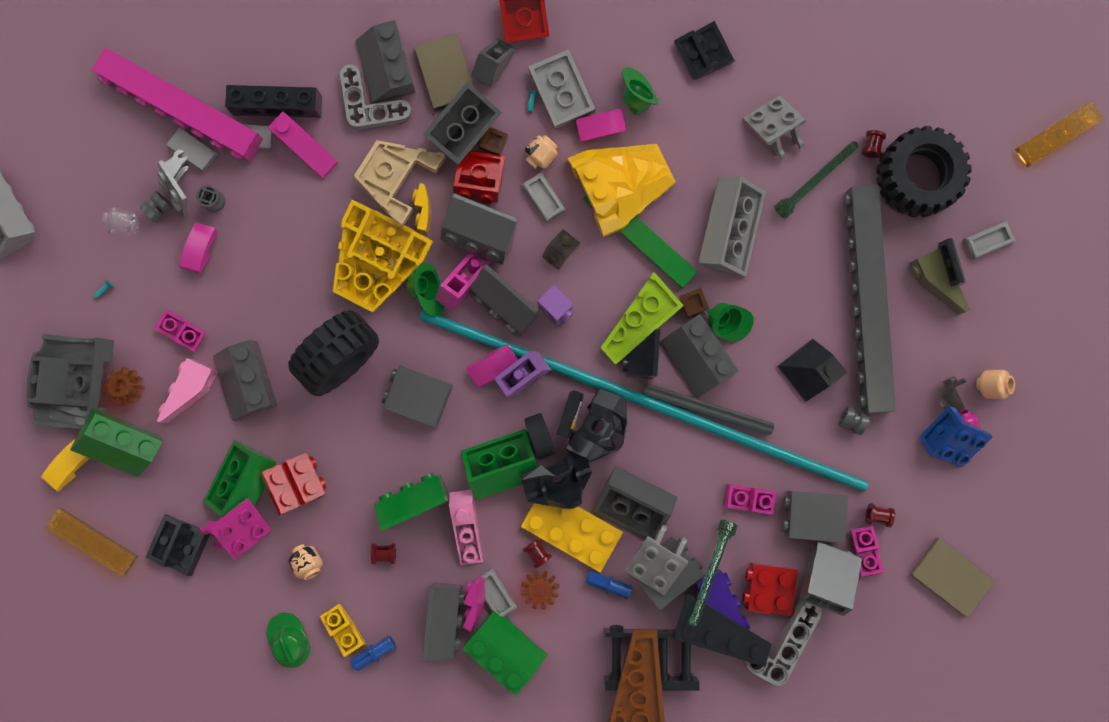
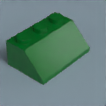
(116, 443)
(498, 464)
(238, 478)
(411, 501)
(505, 652)

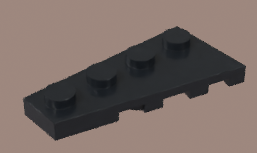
(721, 634)

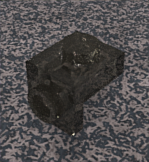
(560, 249)
(949, 395)

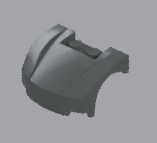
(66, 380)

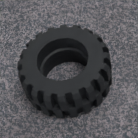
(946, 155)
(333, 352)

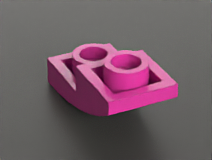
(601, 125)
(196, 248)
(180, 330)
(492, 365)
(750, 499)
(865, 546)
(475, 600)

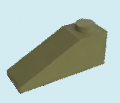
(932, 275)

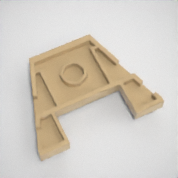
(386, 171)

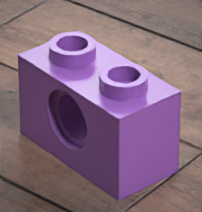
(556, 306)
(522, 374)

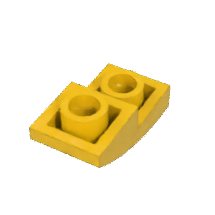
(422, 203)
(62, 468)
(343, 630)

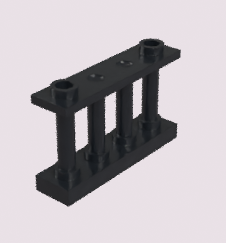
(683, 682)

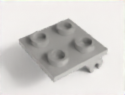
(774, 121)
(170, 174)
(656, 564)

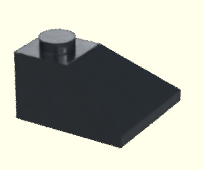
(643, 359)
(811, 369)

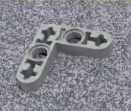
(368, 111)

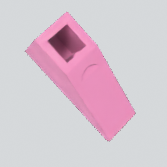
(192, 384)
(465, 526)

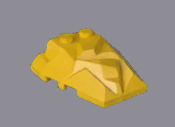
(621, 182)
(375, 256)

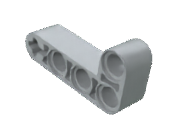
(787, 639)

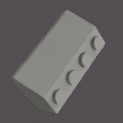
(14, 225)
(732, 225)

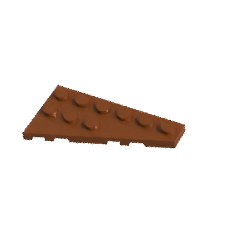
(640, 686)

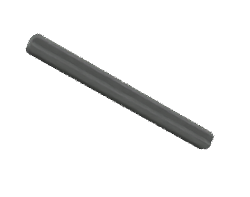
(708, 409)

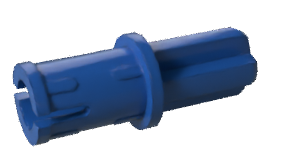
(609, 585)
(373, 653)

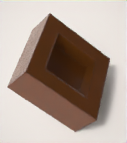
(493, 141)
(694, 302)

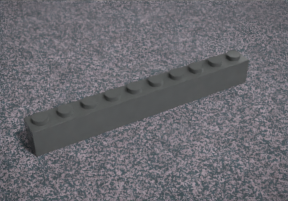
(870, 299)

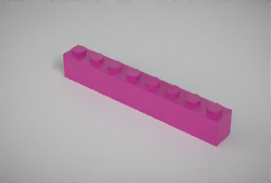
(177, 104)

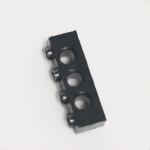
(273, 100)

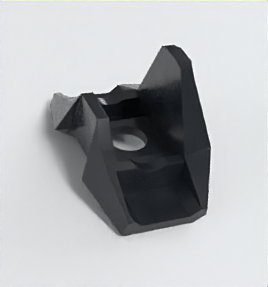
(613, 413)
(565, 494)

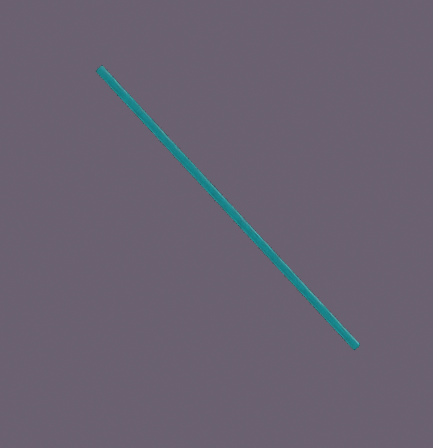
(654, 404)

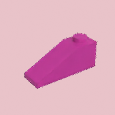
(302, 145)
(457, 284)

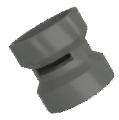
(214, 202)
(152, 210)
(854, 420)

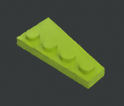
(645, 314)

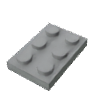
(561, 89)

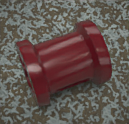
(877, 137)
(880, 515)
(530, 550)
(383, 553)

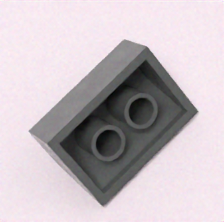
(385, 62)
(462, 123)
(478, 229)
(503, 301)
(699, 356)
(245, 379)
(634, 503)
(443, 622)

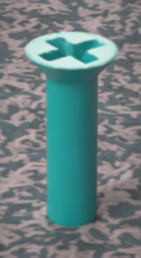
(531, 100)
(104, 288)

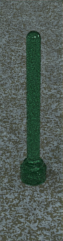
(786, 206)
(726, 531)

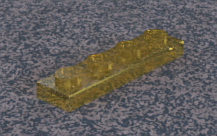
(1059, 134)
(91, 542)

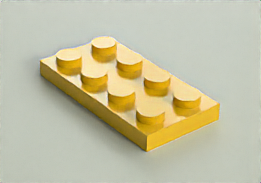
(574, 533)

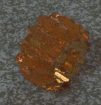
(125, 394)
(531, 588)

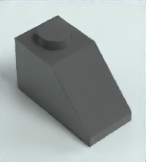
(492, 61)

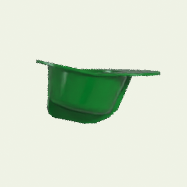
(637, 91)
(424, 286)
(730, 321)
(288, 640)

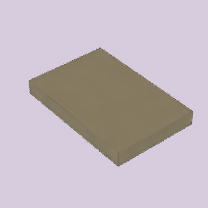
(443, 69)
(952, 577)

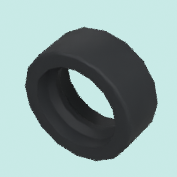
(539, 436)

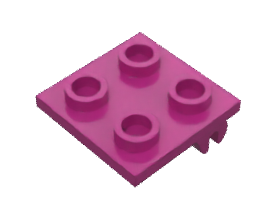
(238, 529)

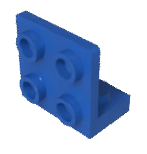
(953, 439)

